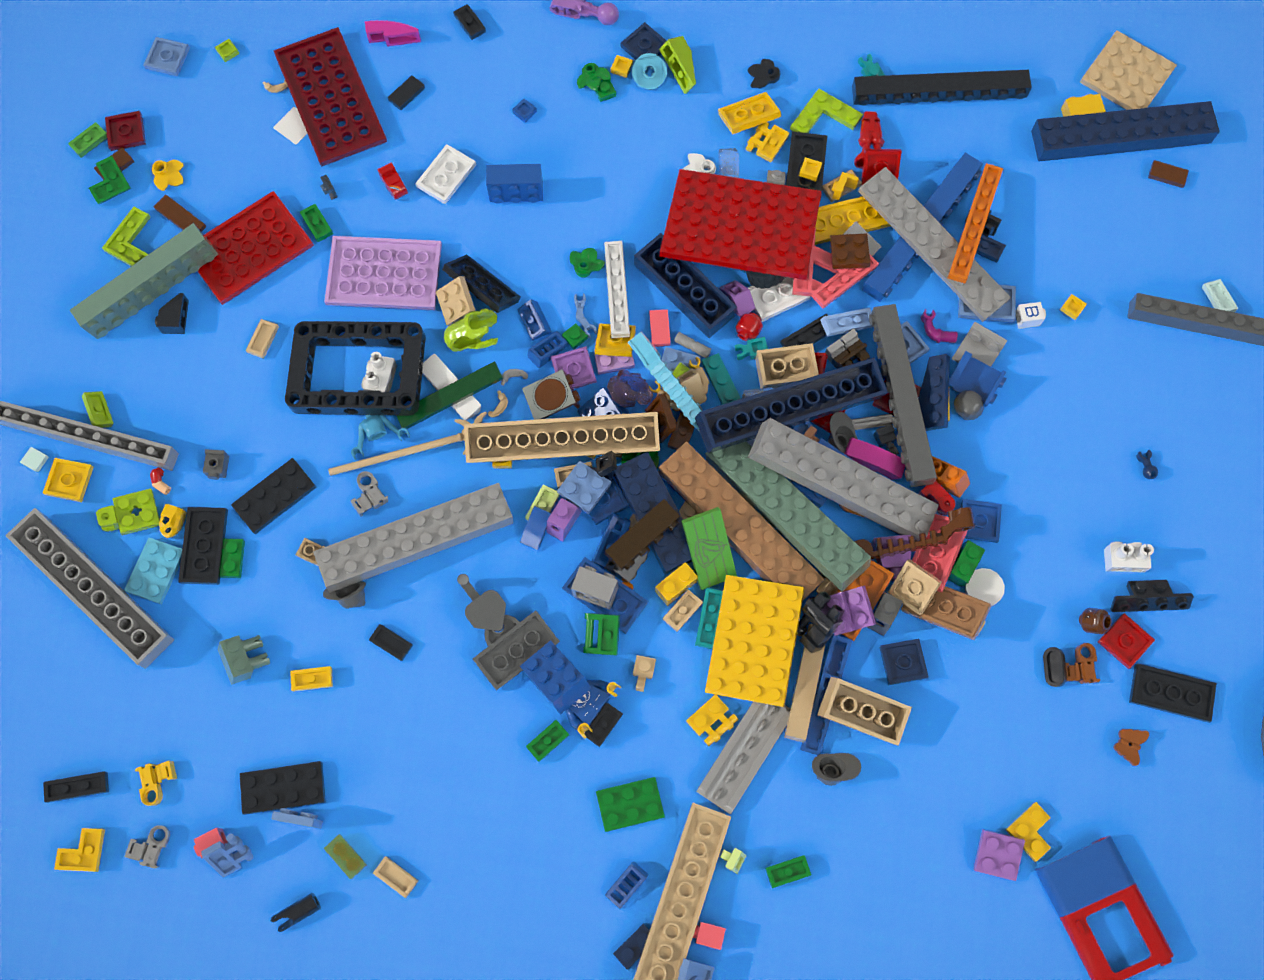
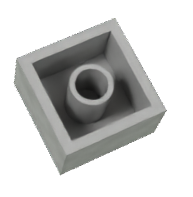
(595, 587)

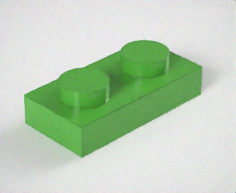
(88, 140)

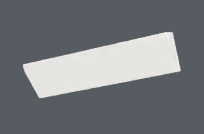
(440, 377)

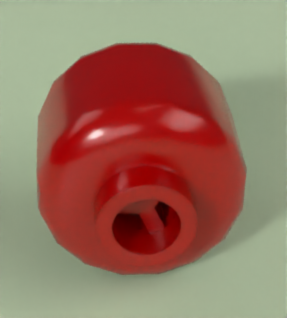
(749, 326)

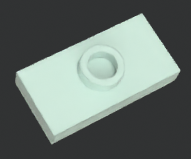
(1219, 296)

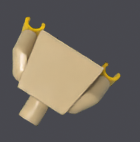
(694, 381)

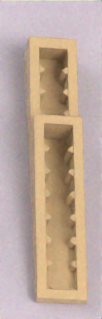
(804, 694)

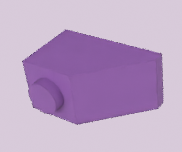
(739, 296)

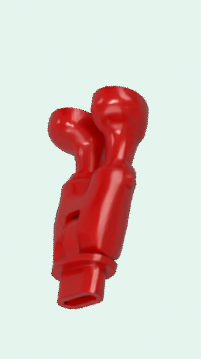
(869, 135)

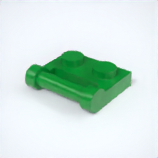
(607, 634)

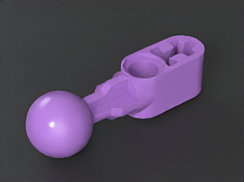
(606, 13)

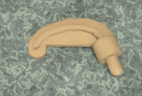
(276, 88)
(501, 406)

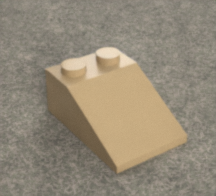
(785, 365)

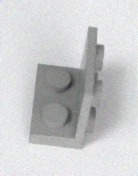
(982, 344)

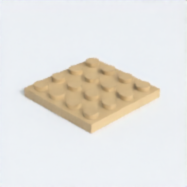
(1128, 72)

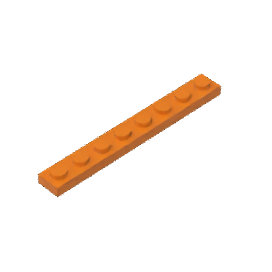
(975, 224)

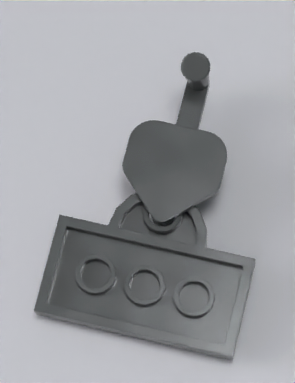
(513, 644)

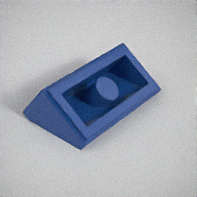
(534, 319)

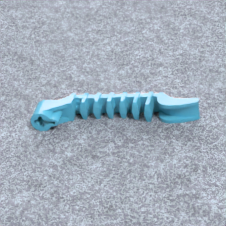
(651, 359)

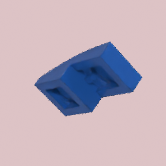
(535, 528)

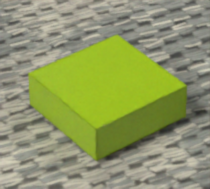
(227, 50)

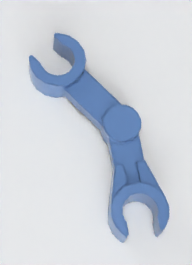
(580, 317)

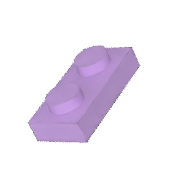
(609, 364)

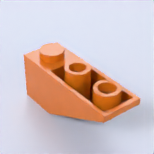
(951, 477)

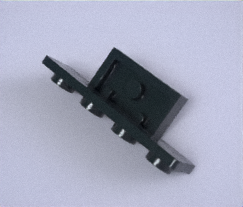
(1151, 596)

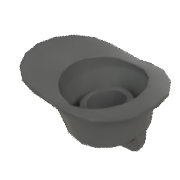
(841, 431)
(348, 596)
(836, 767)

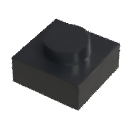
(606, 463)

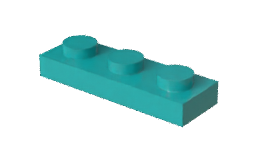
(720, 379)
(709, 618)

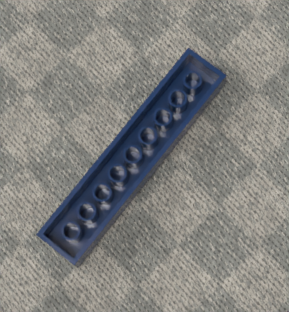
(1124, 131)
(791, 404)

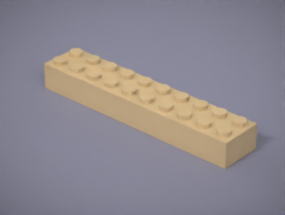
(561, 437)

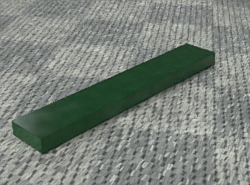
(453, 394)

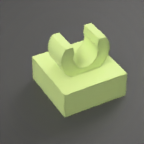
(733, 859)

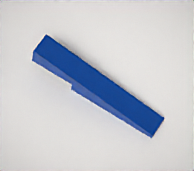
(833, 667)

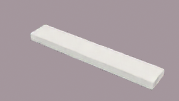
(617, 289)

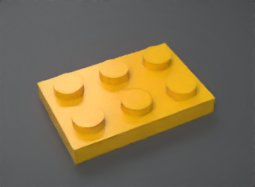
(749, 113)

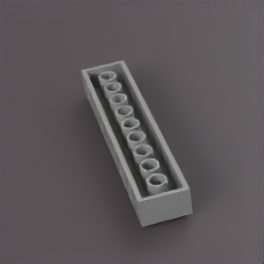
(842, 480)
(413, 537)
(90, 588)

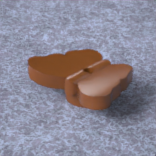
(1135, 738)

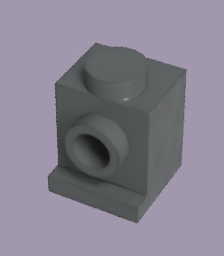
(221, 459)

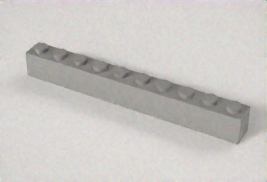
(88, 436)

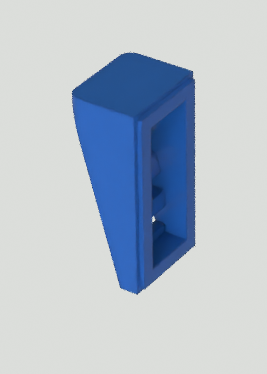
(536, 354)
(636, 869)

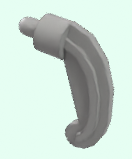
(513, 373)

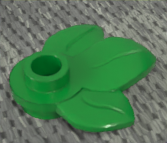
(592, 76)
(586, 262)

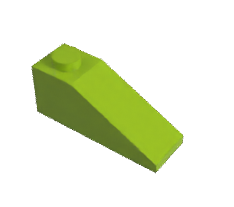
(680, 61)

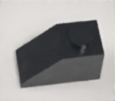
(173, 315)

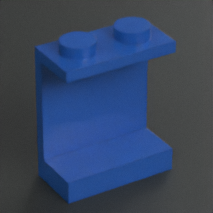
(978, 377)

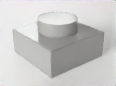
(776, 177)

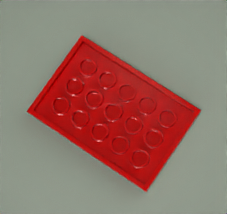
(252, 247)

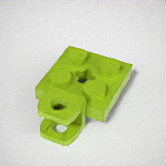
(120, 515)

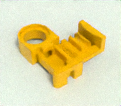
(153, 776)

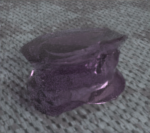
(629, 388)

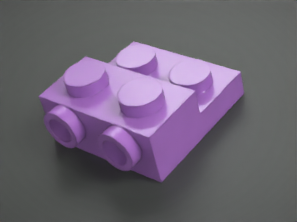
(857, 609)

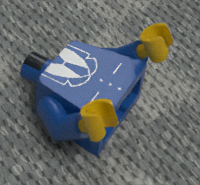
(590, 704)

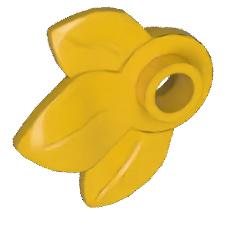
(169, 175)

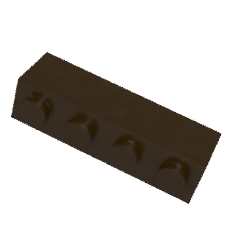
(642, 535)

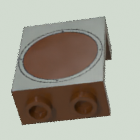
(551, 395)

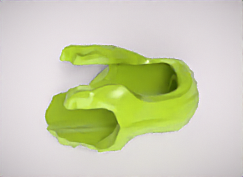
(470, 330)

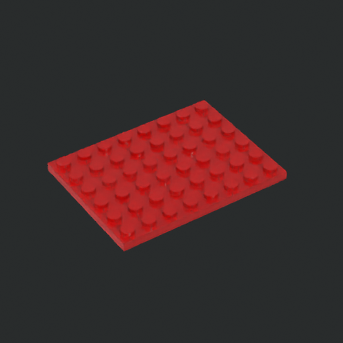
(741, 224)

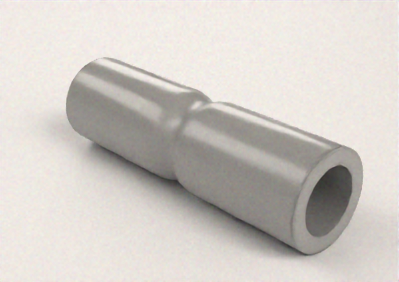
(695, 346)

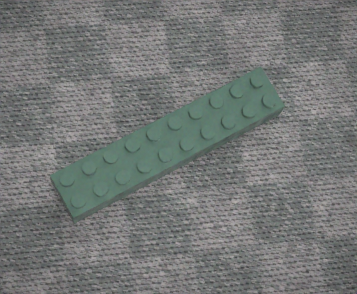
(792, 515)

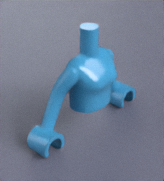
(374, 429)

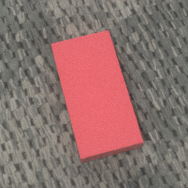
(659, 327)

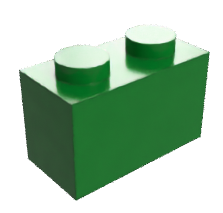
(966, 563)

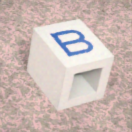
(1030, 315)

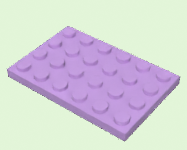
(383, 273)

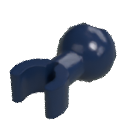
(1149, 470)

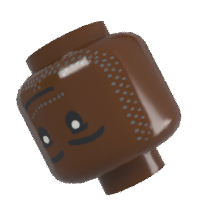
(1095, 620)

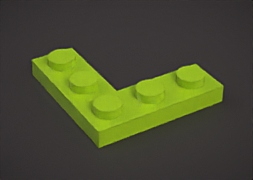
(825, 103)
(120, 241)

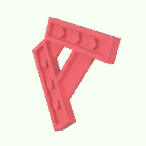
(836, 285)

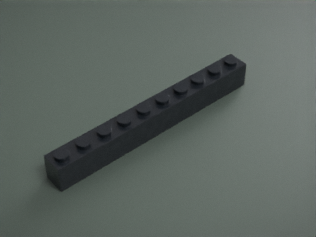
(941, 87)

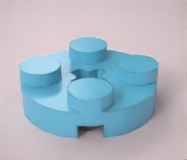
(640, 66)

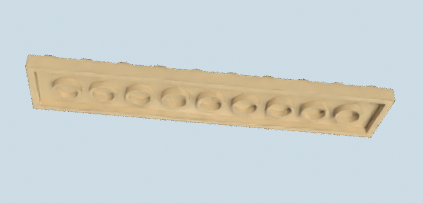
(683, 894)

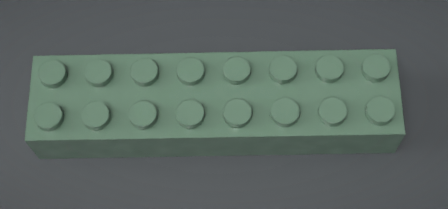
(144, 282)

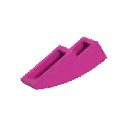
(391, 32)
(875, 458)

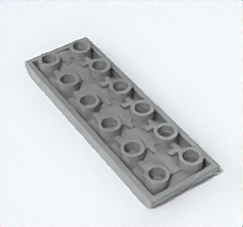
(743, 755)

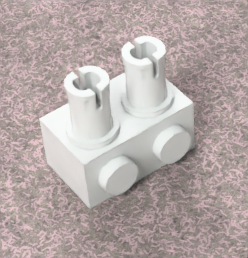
(379, 373)
(1128, 558)

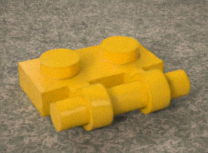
(772, 143)
(707, 716)

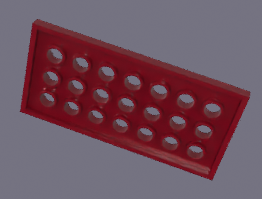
(325, 105)

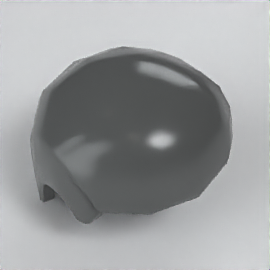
(968, 405)

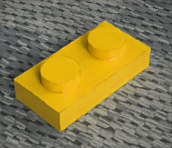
(311, 678)

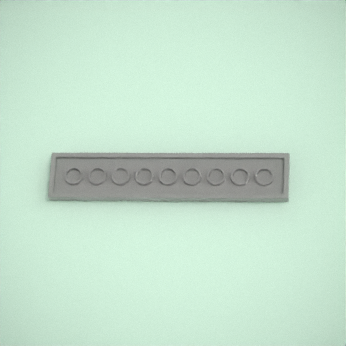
(931, 242)

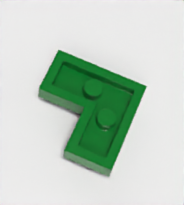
(114, 181)

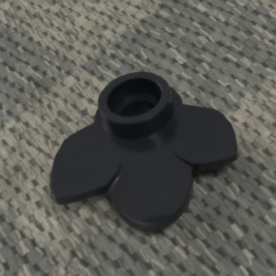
(763, 73)

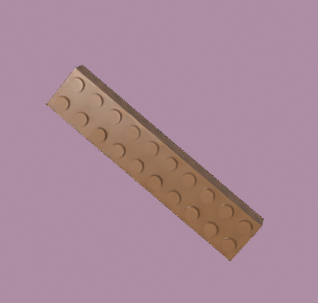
(745, 528)

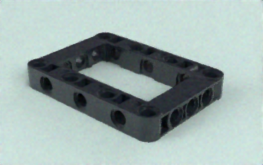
(356, 334)

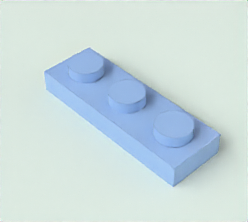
(846, 321)

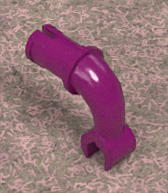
(937, 334)

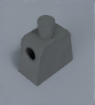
(885, 613)

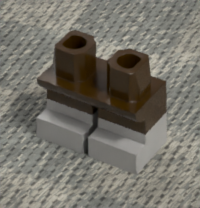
(846, 350)

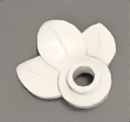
(699, 163)

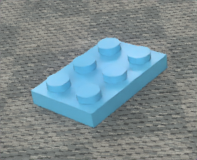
(154, 571)

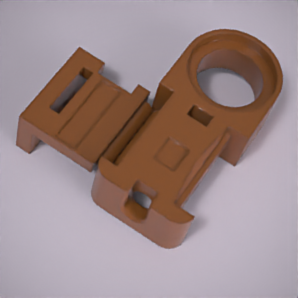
(1085, 669)

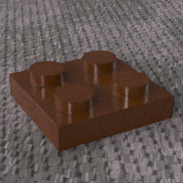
(850, 251)
(666, 421)

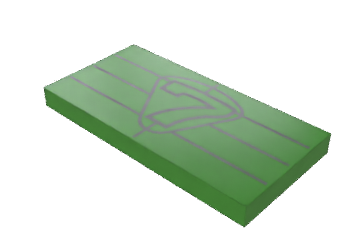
(709, 547)

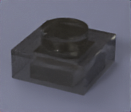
(327, 187)

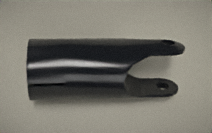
(297, 911)

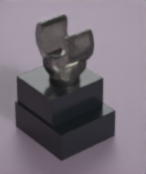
(886, 437)

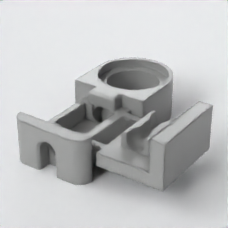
(370, 496)
(148, 853)

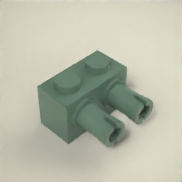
(235, 660)

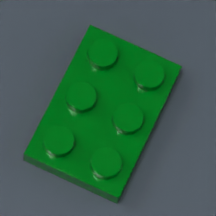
(630, 804)

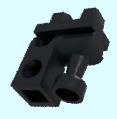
(824, 621)

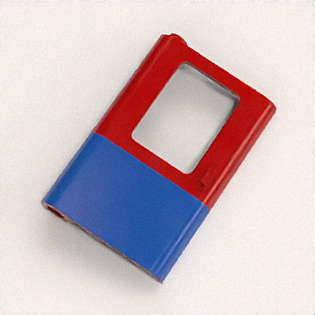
(1089, 883)

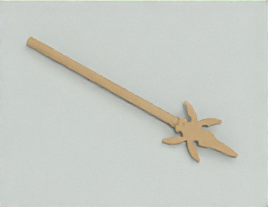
(406, 451)

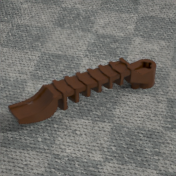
(959, 519)

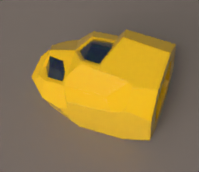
(171, 520)

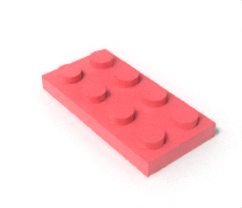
(940, 559)

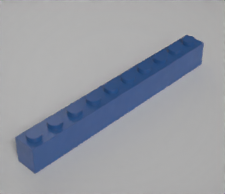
(940, 207)

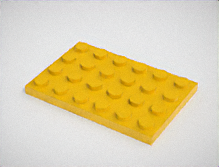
(755, 640)

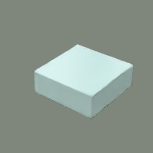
(34, 459)

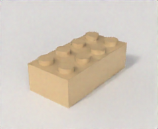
(864, 711)

